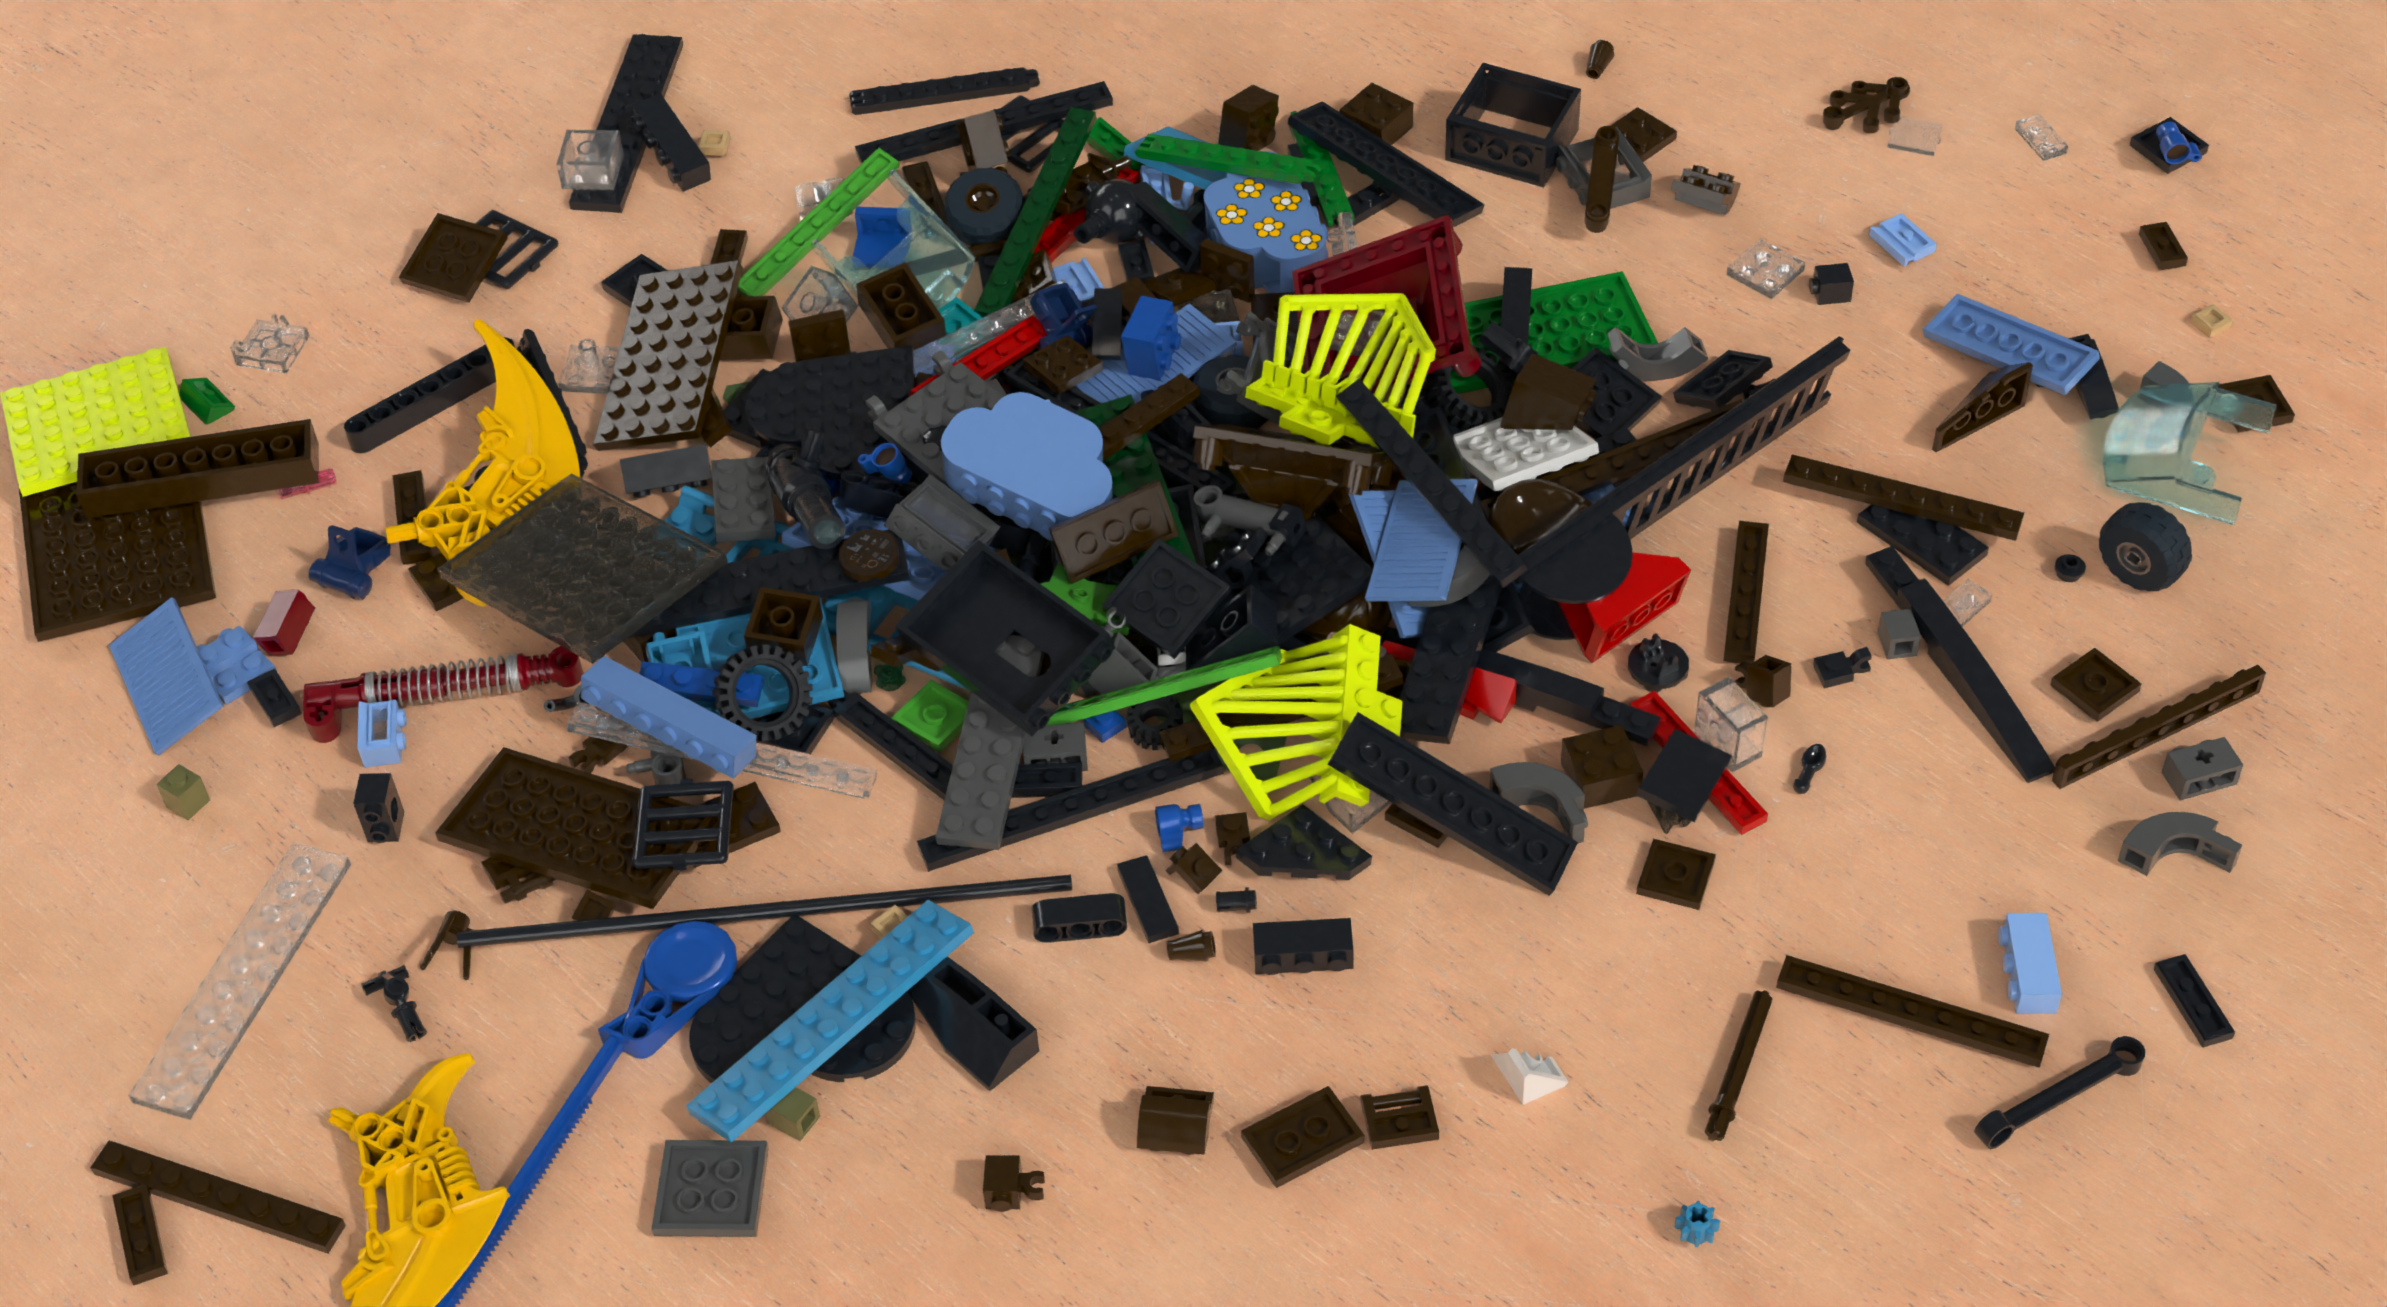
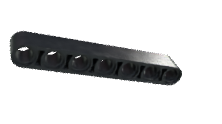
(421, 400)
(880, 495)

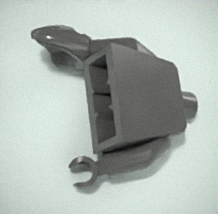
(1126, 664)

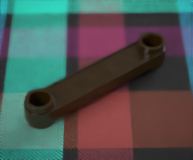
(1601, 179)

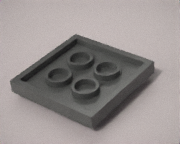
(710, 1188)

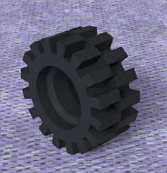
(1150, 734)

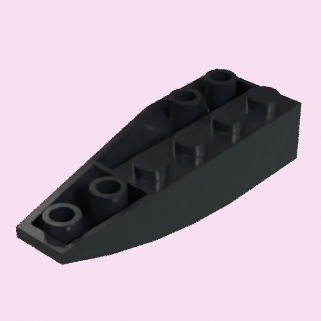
(974, 1023)

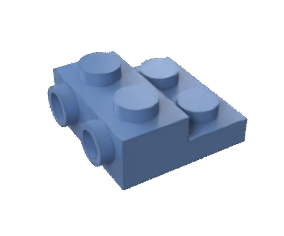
(233, 662)

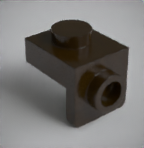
(1194, 867)

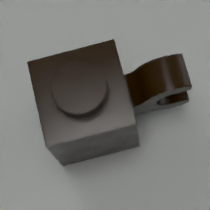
(1766, 680)
(1006, 1181)

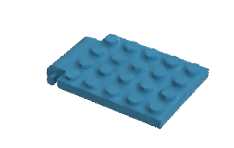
(714, 641)

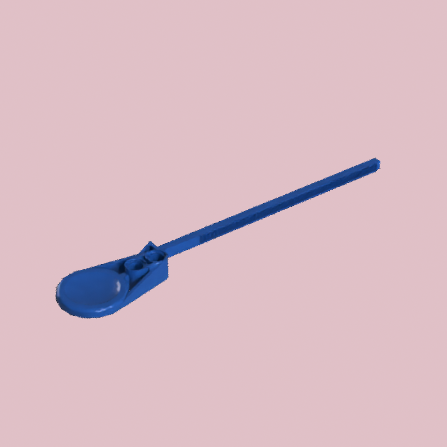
(680, 965)

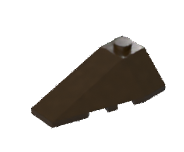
(1988, 401)

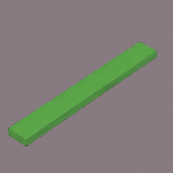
(817, 224)
(1167, 686)

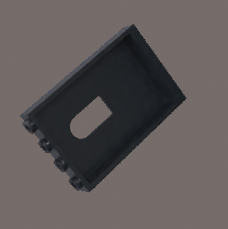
(977, 610)

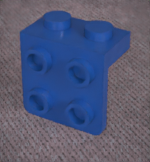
(877, 233)

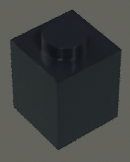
(1832, 284)

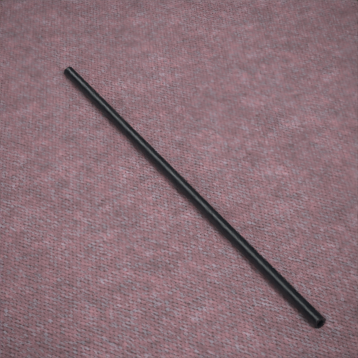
(764, 911)

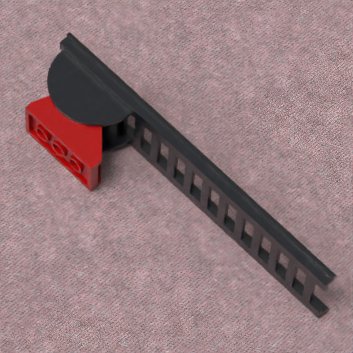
(1584, 572)

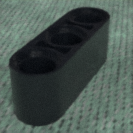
(1079, 918)

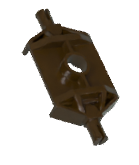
(1096, 169)

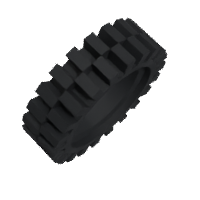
(1458, 408)
(790, 670)

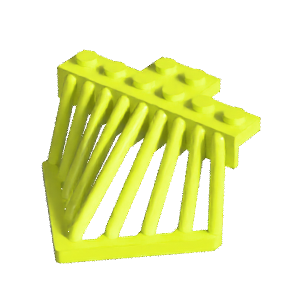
(1311, 403)
(1346, 688)

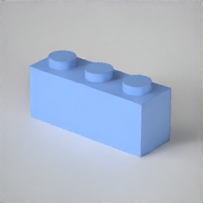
(2030, 963)

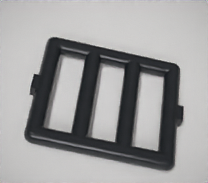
(1019, 149)
(529, 235)
(682, 860)

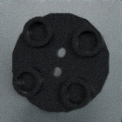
(1668, 659)

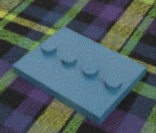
(1197, 176)

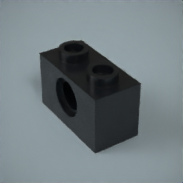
(379, 807)

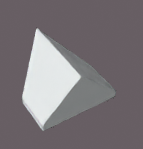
(1530, 1076)

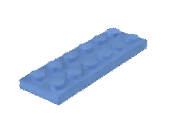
(2011, 341)

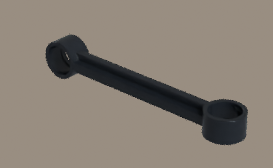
(1999, 1126)

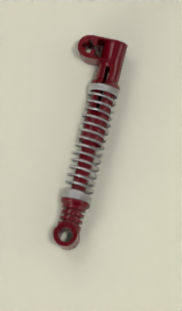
(430, 683)

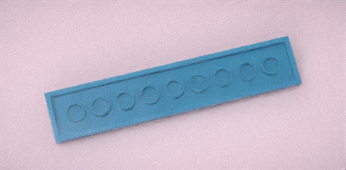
(829, 1020)

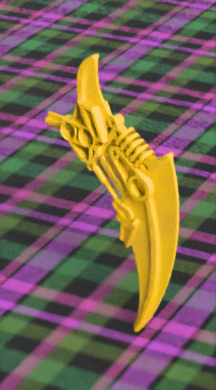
(528, 452)
(431, 1197)

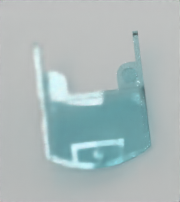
(929, 250)
(2156, 437)

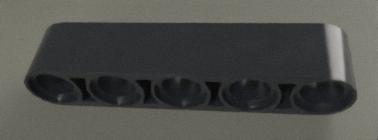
(1516, 303)

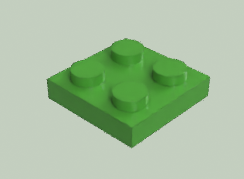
(933, 715)

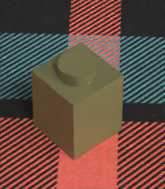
(183, 792)
(794, 1114)

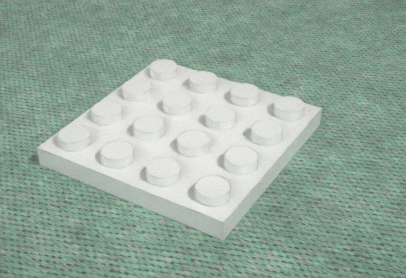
(1513, 455)

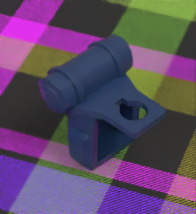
(1062, 315)
(350, 561)

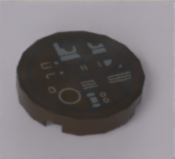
(869, 555)

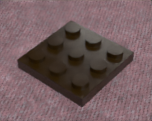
(453, 257)

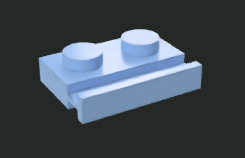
(1902, 239)
(1079, 278)

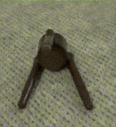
(452, 923)

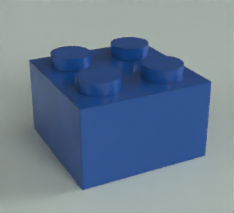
(1151, 338)

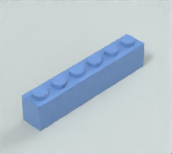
(668, 717)

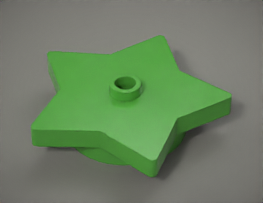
(1083, 596)

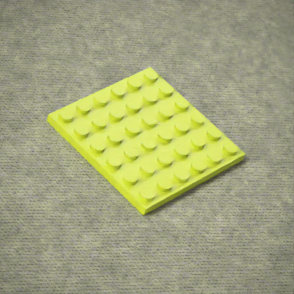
(89, 412)

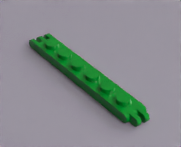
(1227, 159)
(1330, 191)

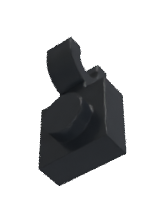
(1837, 669)

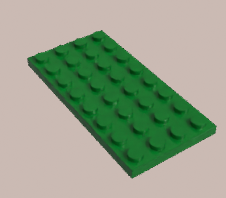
(1564, 322)

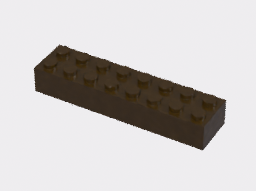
(197, 468)

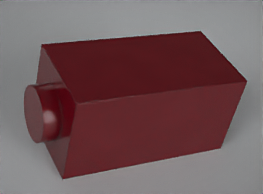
(284, 622)

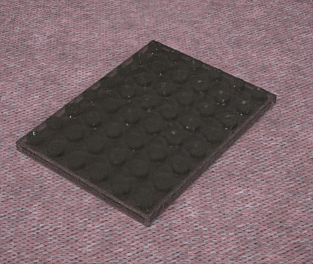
(582, 567)

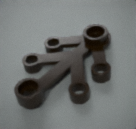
(1895, 90)

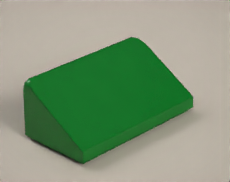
(204, 399)

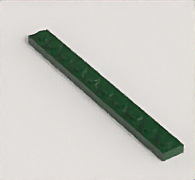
(1036, 211)

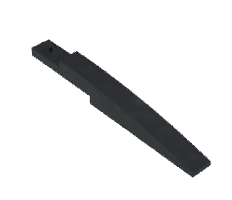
(1962, 664)
(1559, 693)

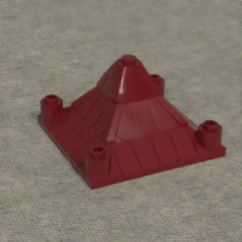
(1413, 263)

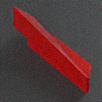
(1487, 692)

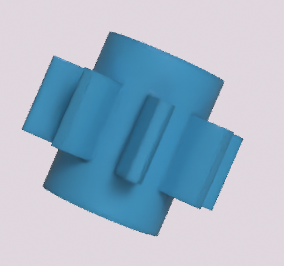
(1697, 1224)

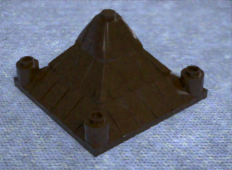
(1290, 467)

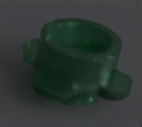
(889, 677)

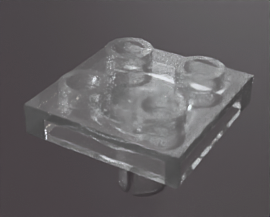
(588, 368)

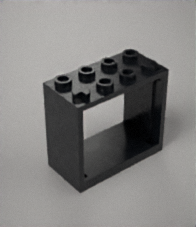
(1507, 150)

